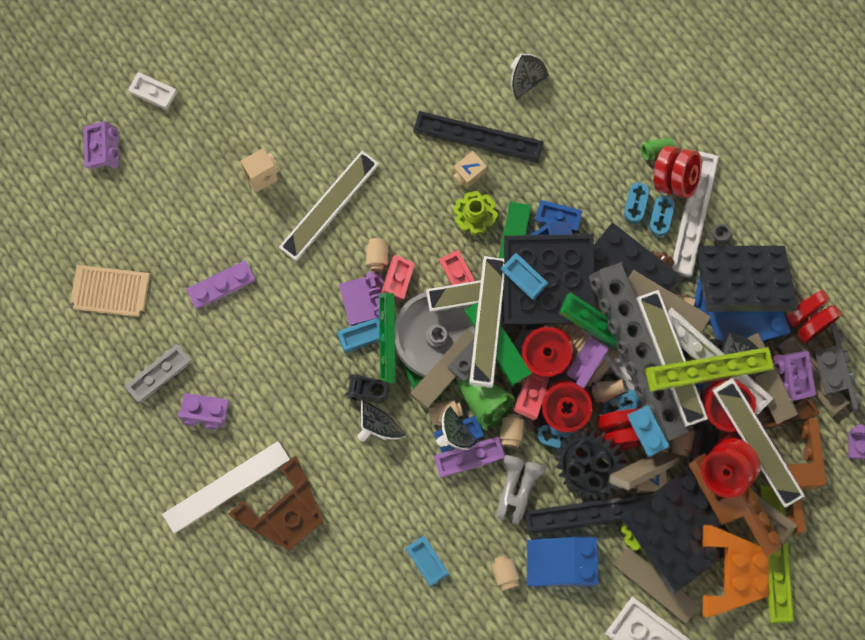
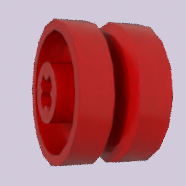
(677, 171)
(813, 316)
(562, 351)
(715, 411)
(569, 418)
(620, 428)
(730, 468)

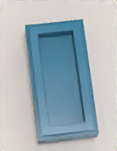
(524, 276)
(359, 335)
(427, 561)

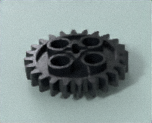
(590, 463)

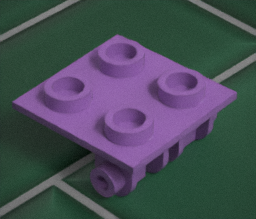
(362, 298)

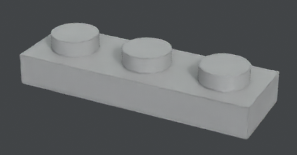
(158, 374)

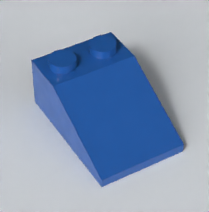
(768, 324)
(562, 562)

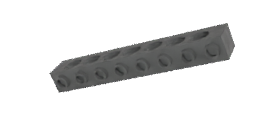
(640, 340)

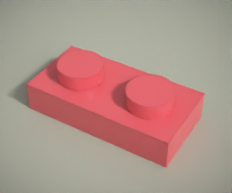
(456, 268)
(398, 277)
(531, 396)

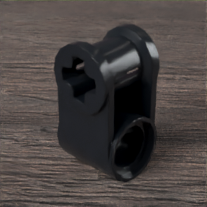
(361, 389)

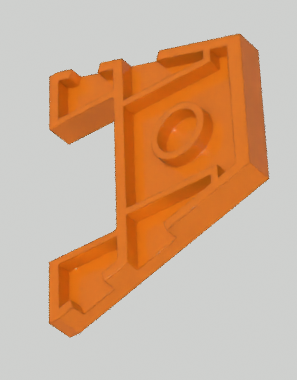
(744, 572)

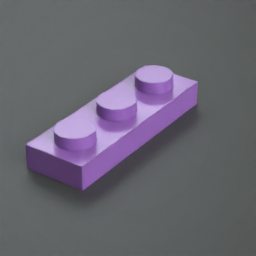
(220, 284)
(467, 459)

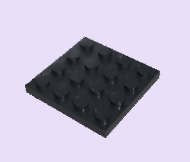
(563, 263)
(746, 279)
(671, 530)

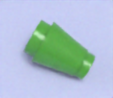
(651, 148)

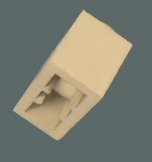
(260, 169)

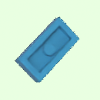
(648, 430)

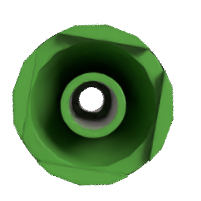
(487, 403)

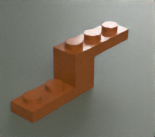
(807, 475)
(743, 505)

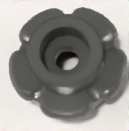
(721, 228)

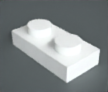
(152, 91)

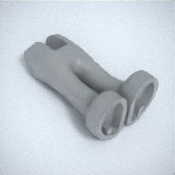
(531, 473)

